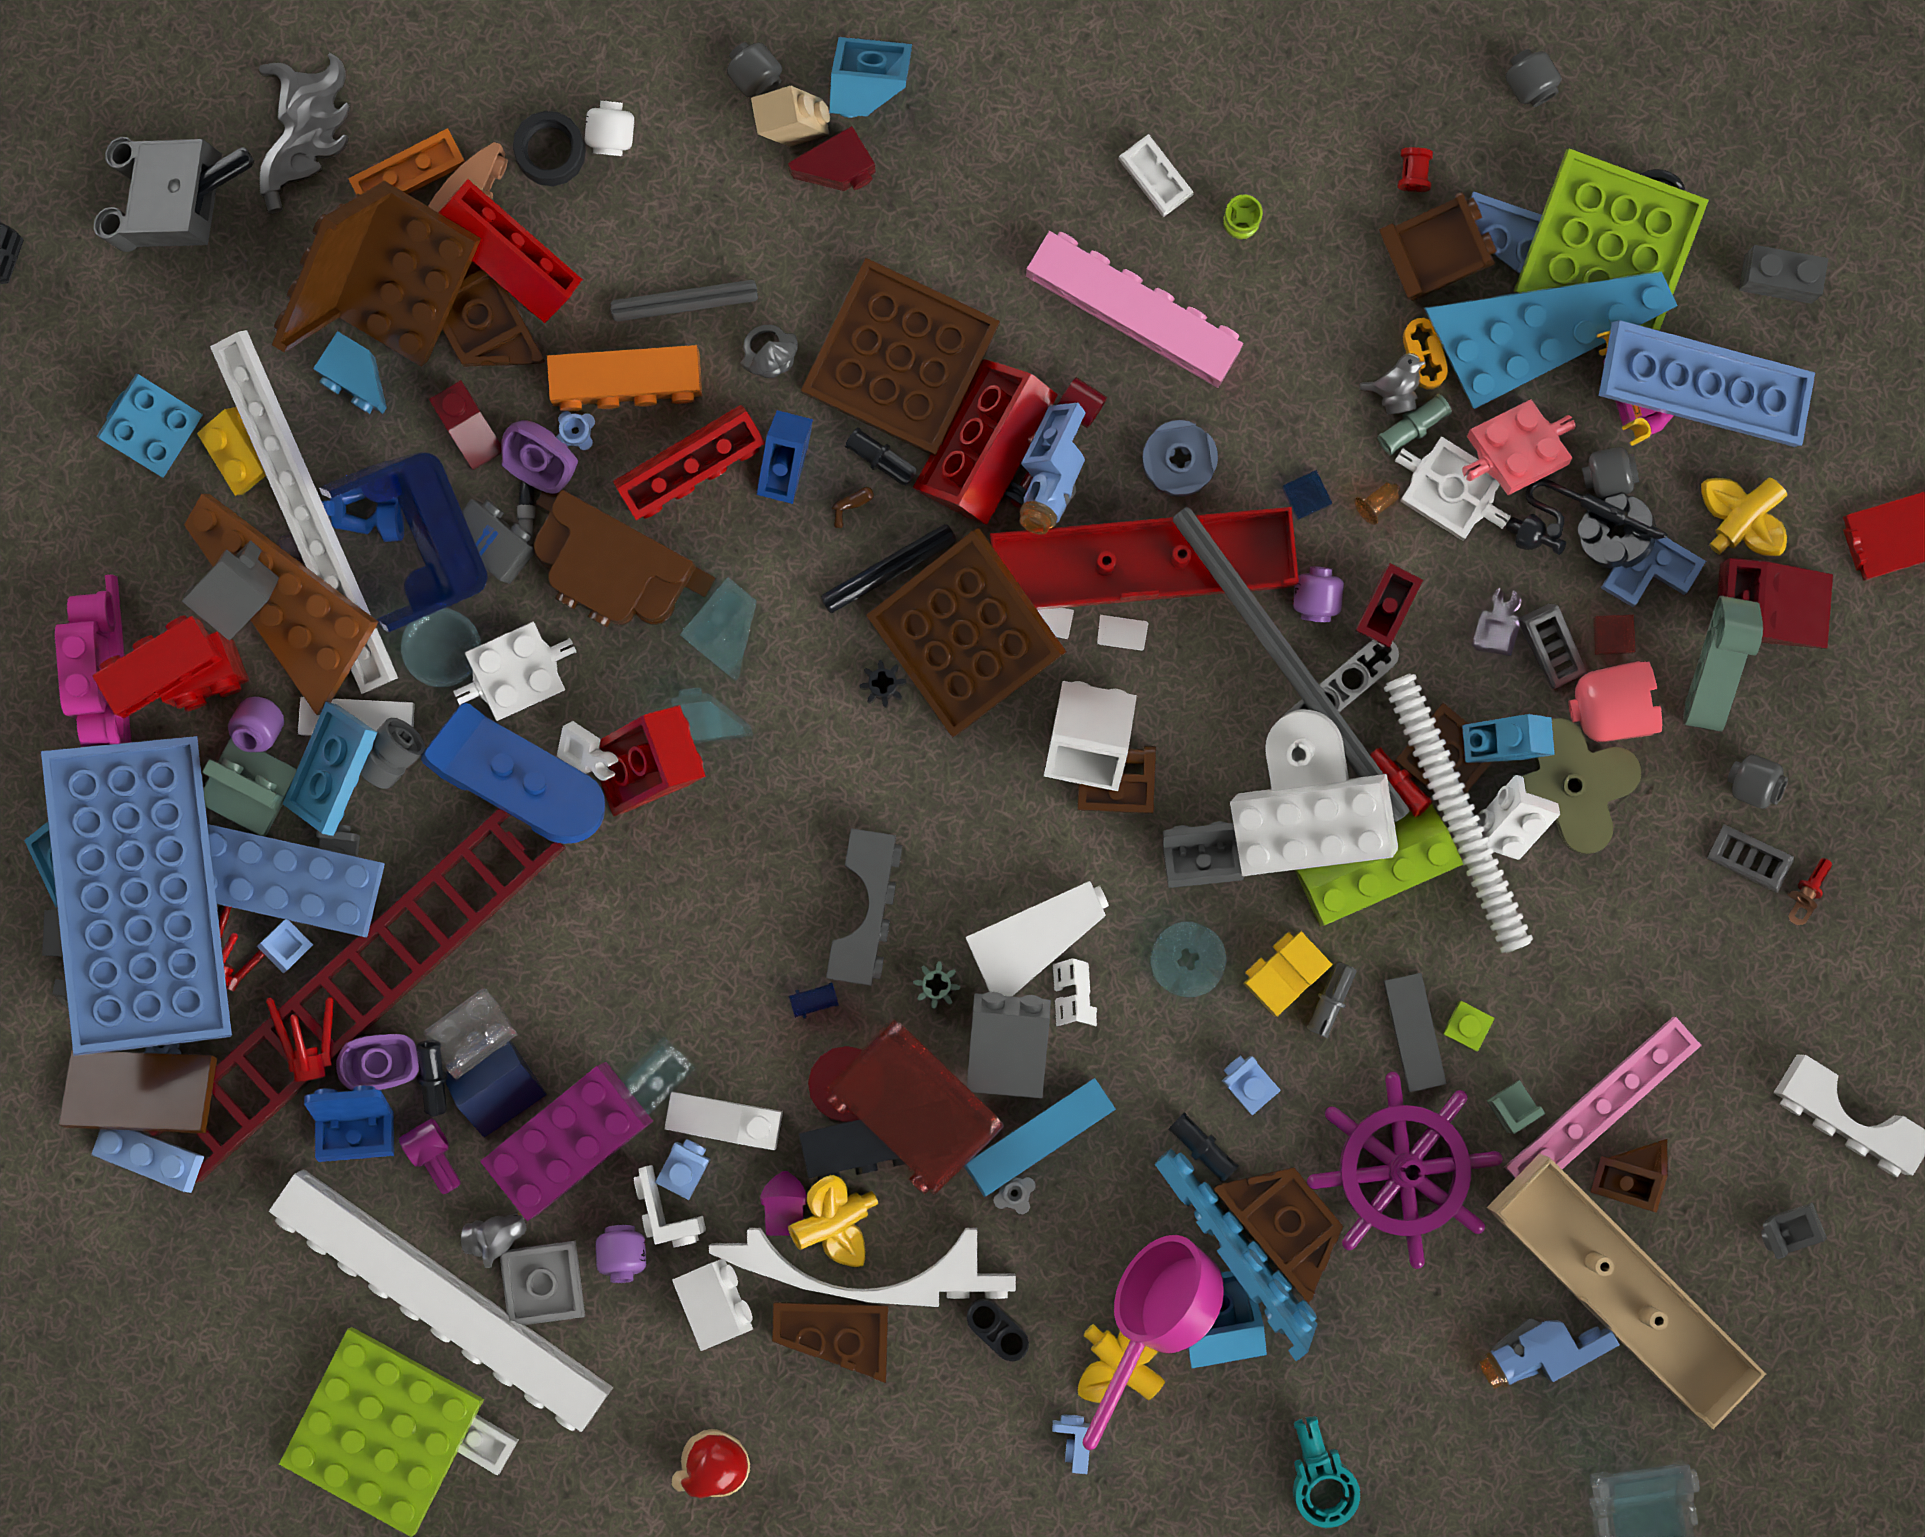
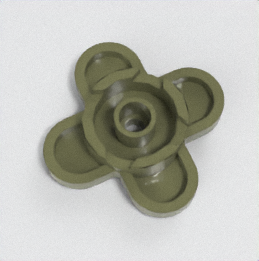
(1602, 777)

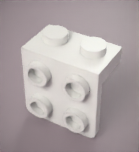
(654, 1223)

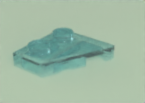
(723, 627)

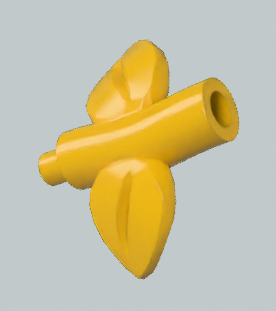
(1746, 515)
(834, 1221)
(1110, 1352)

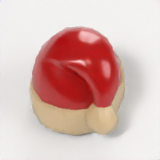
(712, 1465)

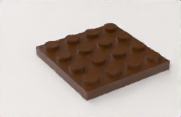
(900, 357)
(966, 632)

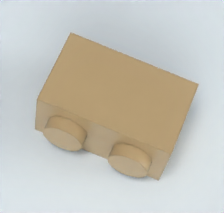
(790, 116)

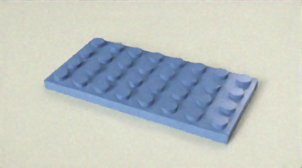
(135, 895)

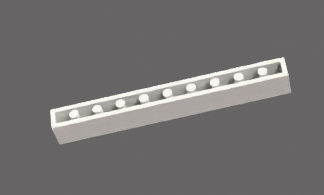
(440, 1300)

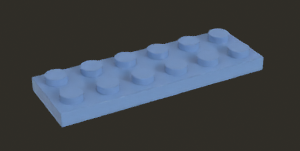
(1706, 383)
(294, 881)

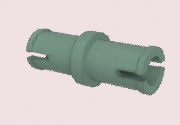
(1414, 424)

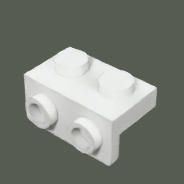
(1516, 819)

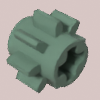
(943, 993)

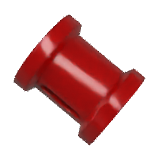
(1415, 169)

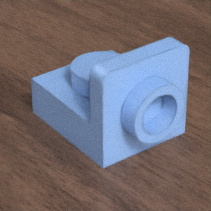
(1249, 1083)
(683, 1168)
(1075, 1450)

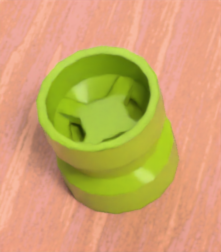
(1247, 211)

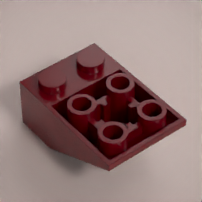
(1791, 599)

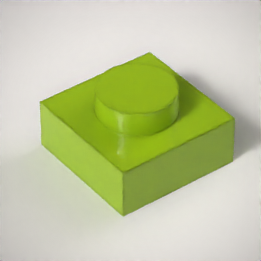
(1468, 1026)

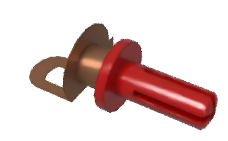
(1809, 891)

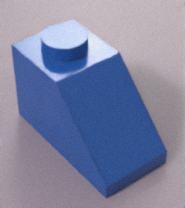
(784, 456)

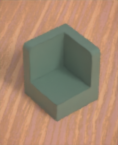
(1515, 1107)

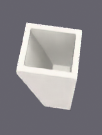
(1090, 735)

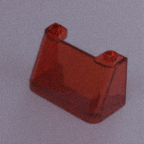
(914, 1106)

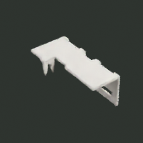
(1084, 1012)

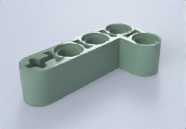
(1731, 637)

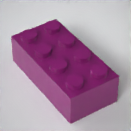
(566, 1141)

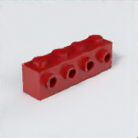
(536, 281)
(689, 462)

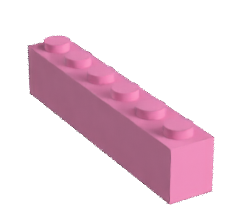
(1134, 308)

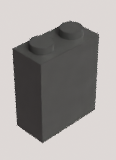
(1008, 1045)

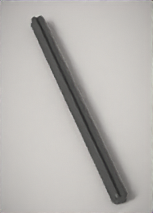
(1278, 647)

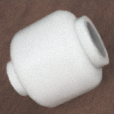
(609, 129)

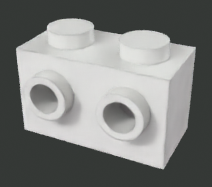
(713, 1304)

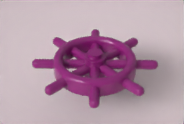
(1405, 1170)

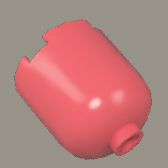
(1617, 703)

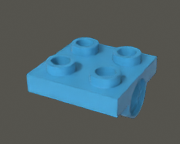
(149, 425)

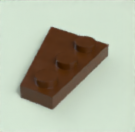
(836, 1333)

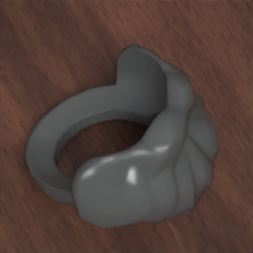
(774, 356)

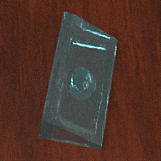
(657, 1074)

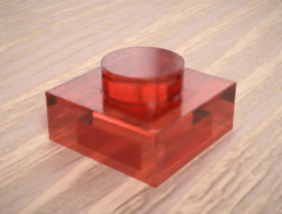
(1614, 634)

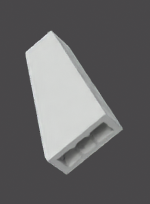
(1029, 941)

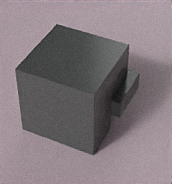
(232, 590)

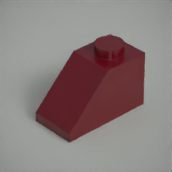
(836, 163)
(466, 424)
(1388, 604)

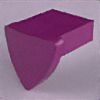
(783, 1202)

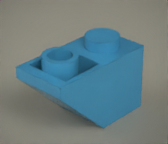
(354, 370)
(1508, 739)

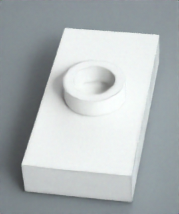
(1155, 175)

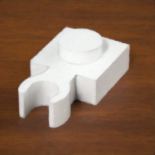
(582, 751)

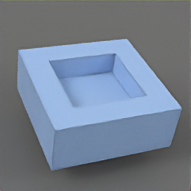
(285, 945)

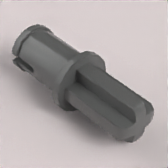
(1331, 999)

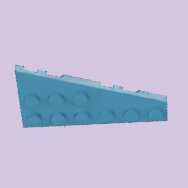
(1525, 334)
(1243, 1258)

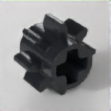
(874, 678)

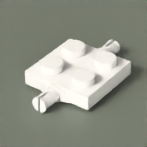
(1443, 492)
(514, 671)

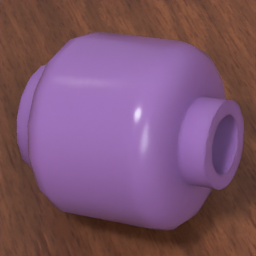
(1318, 594)
(255, 724)
(620, 1253)

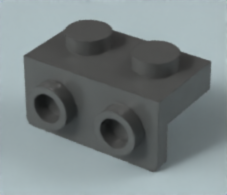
(1201, 855)

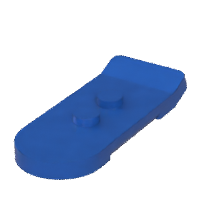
(516, 776)

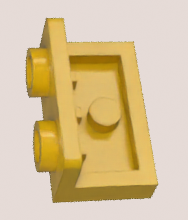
(232, 451)

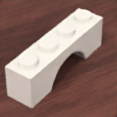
(1813, 1090)

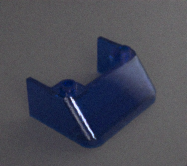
(429, 504)

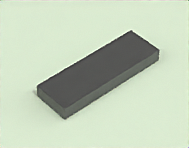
(1414, 1032)

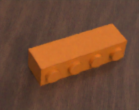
(624, 376)

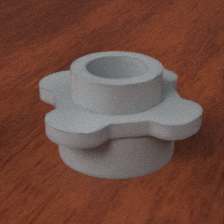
(1020, 1202)

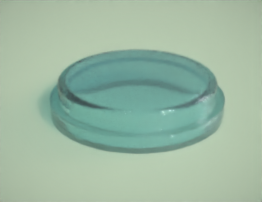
(437, 647)

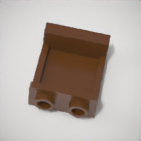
(1439, 247)

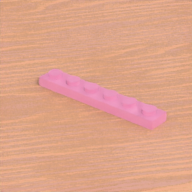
(1610, 1097)

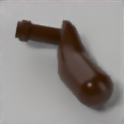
(852, 501)

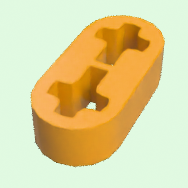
(1433, 351)

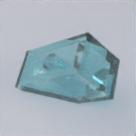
(709, 718)

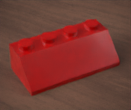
(986, 441)

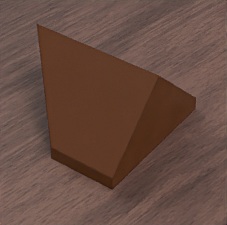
(1634, 1176)

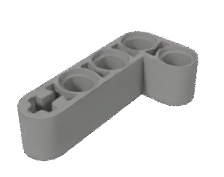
(1335, 689)

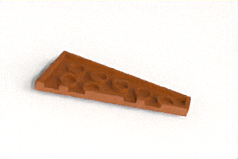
(305, 620)

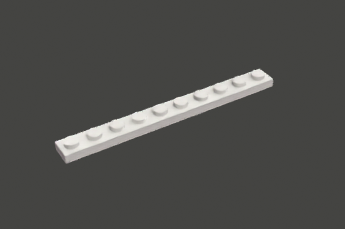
(296, 490)

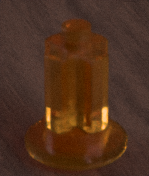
(1377, 502)

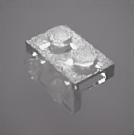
(471, 1032)

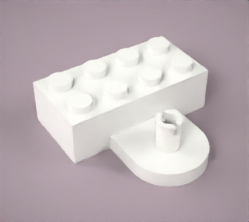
(1313, 808)

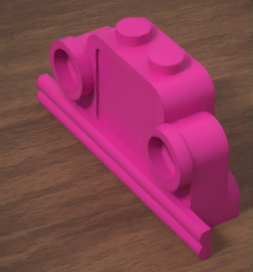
(81, 646)

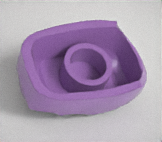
(537, 456)
(378, 1061)

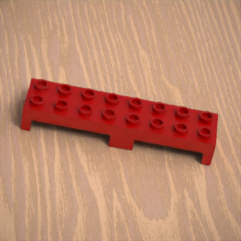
(1147, 558)

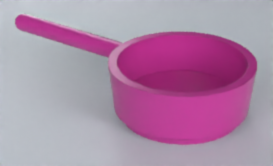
(1162, 1303)

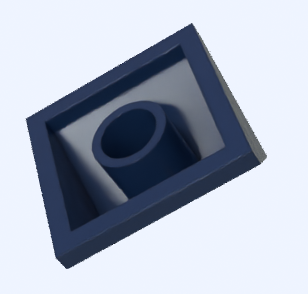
(495, 1089)

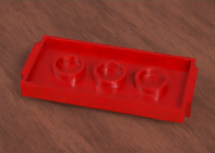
(1887, 536)

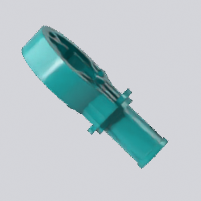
(1315, 1455)

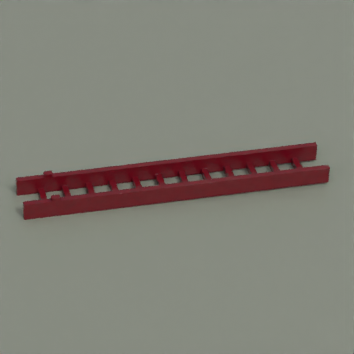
(391, 997)

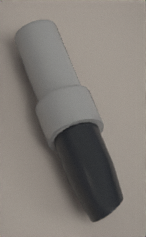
(526, 509)

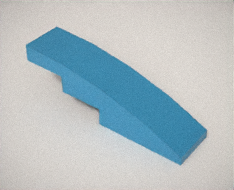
(1039, 1137)

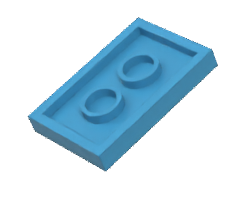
(330, 768)

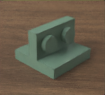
(247, 787)

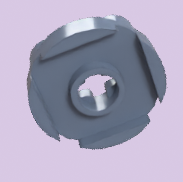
(1193, 442)

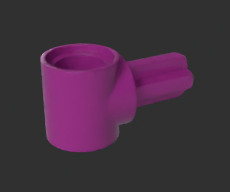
(426, 1147)

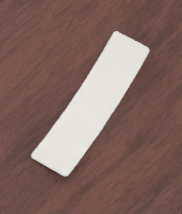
(1112, 630)

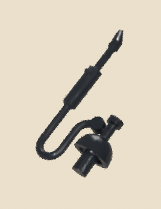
(1533, 532)

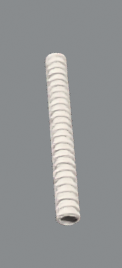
(1458, 813)

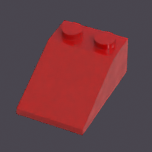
(653, 759)

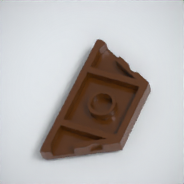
(487, 325)
(1286, 1223)

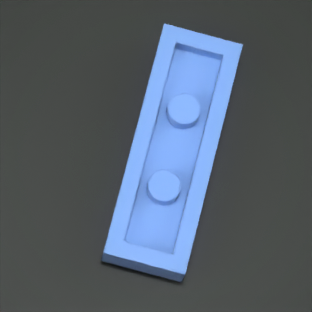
(149, 1157)

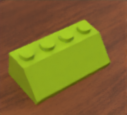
(1422, 854)

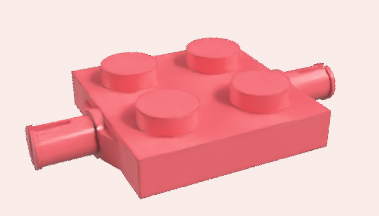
(1519, 447)

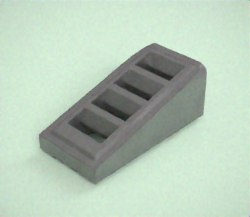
(1541, 651)
(1785, 860)

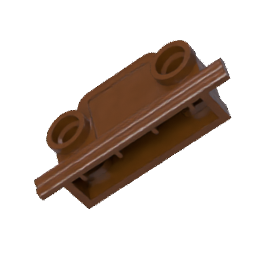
(611, 565)

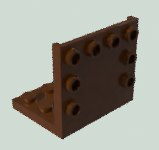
(382, 269)

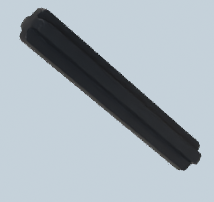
(888, 568)

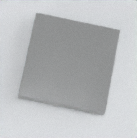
(542, 1283)

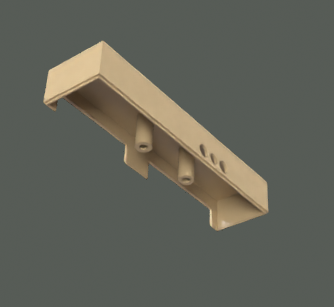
(1626, 1291)

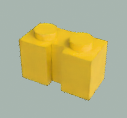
(1286, 973)

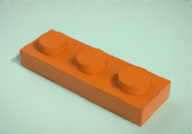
(413, 166)

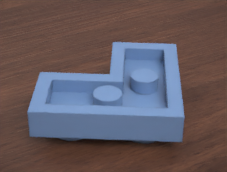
(1665, 562)

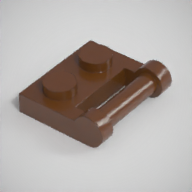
(1134, 791)

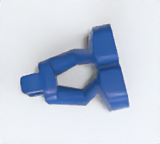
(386, 518)

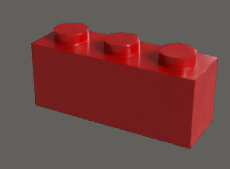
(156, 665)

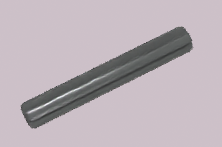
(684, 300)

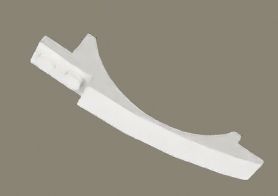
(952, 1274)

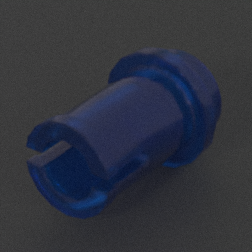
(813, 1000)

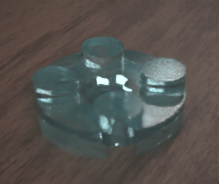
(1197, 940)

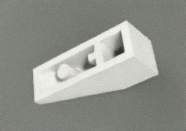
(724, 1120)

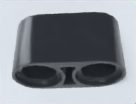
(997, 1329)

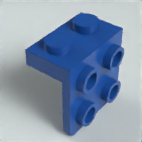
(351, 1124)

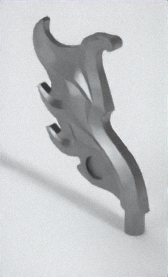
(309, 125)

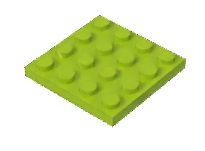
(1610, 226)
(381, 1431)

